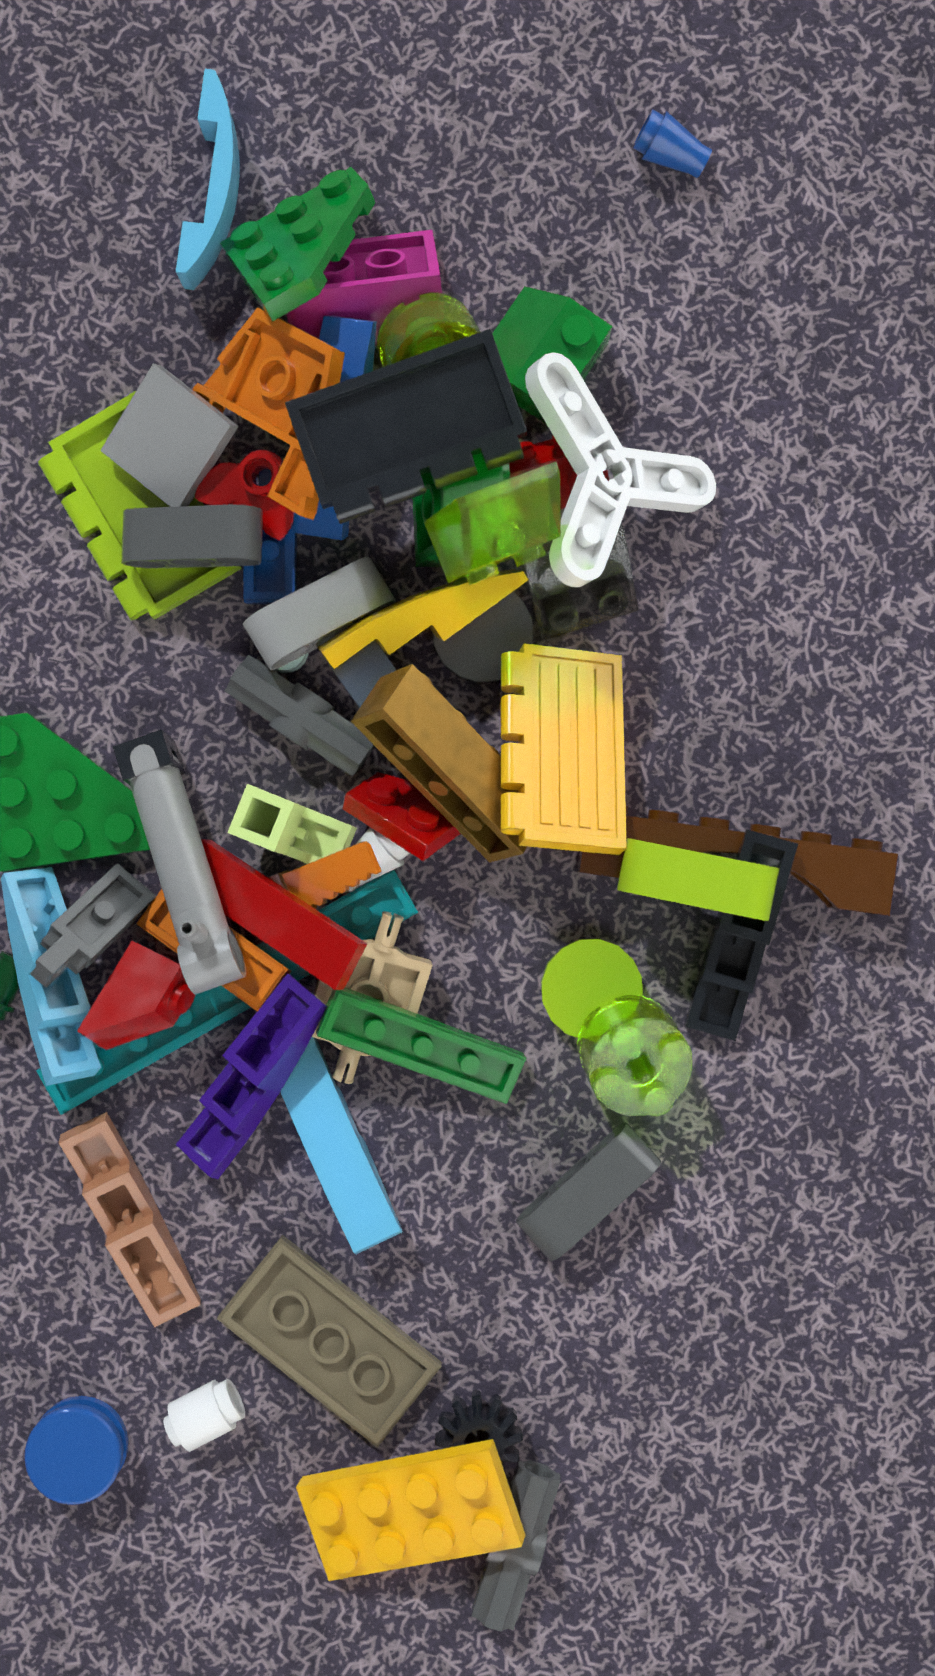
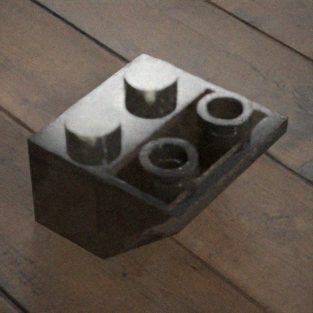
(567, 608)

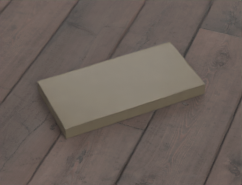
(329, 1341)

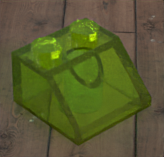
(498, 525)

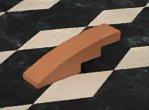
(130, 1220)

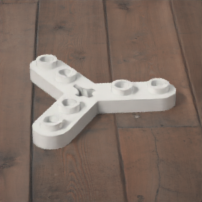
(592, 447)

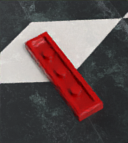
(283, 919)

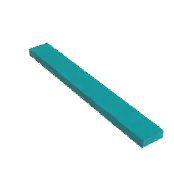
(356, 912)

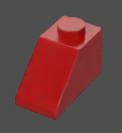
(138, 999)

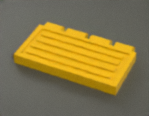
(566, 750)

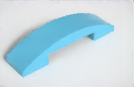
(199, 241)

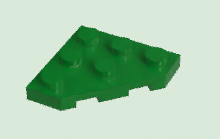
(291, 247)
(59, 801)

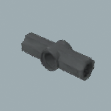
(300, 715)
(509, 1571)

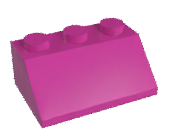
(373, 280)

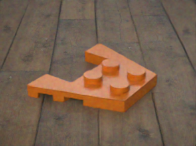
(257, 375)

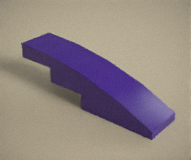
(254, 1077)

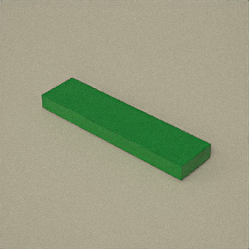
(421, 1044)

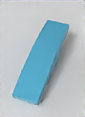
(52, 1012)
(338, 1152)

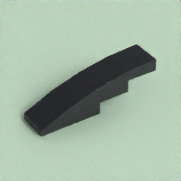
(738, 947)

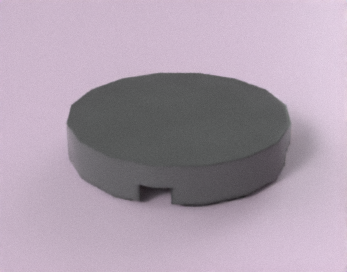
(477, 647)

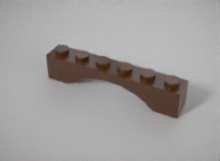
(840, 876)

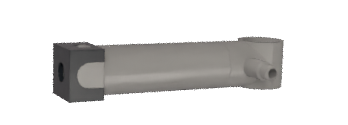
(206, 943)

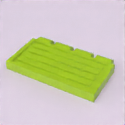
(99, 504)

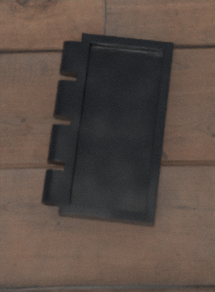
(407, 422)

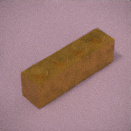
(440, 757)

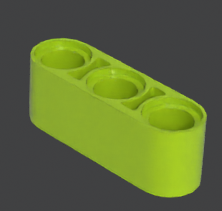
(698, 879)

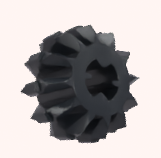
(483, 1417)

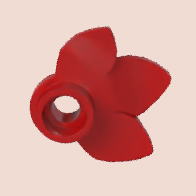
(237, 485)

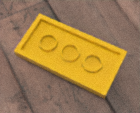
(411, 1510)

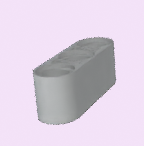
(317, 612)

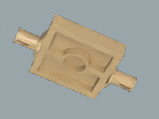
(384, 975)

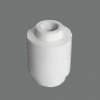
(204, 1414)

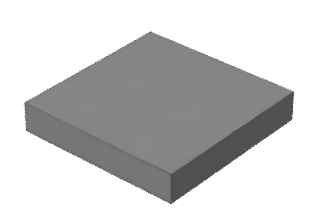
(168, 437)

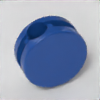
(76, 1450)

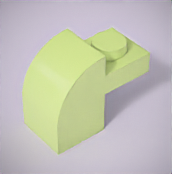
(288, 827)

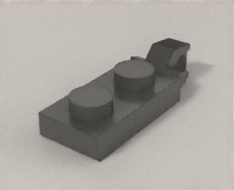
(92, 924)

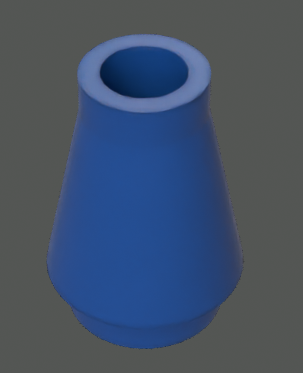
(671, 144)

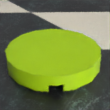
(586, 977)

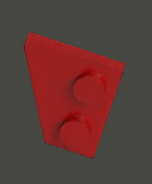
(400, 814)

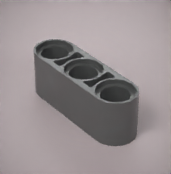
(192, 536)
(588, 1191)

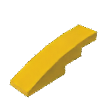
(441, 609)

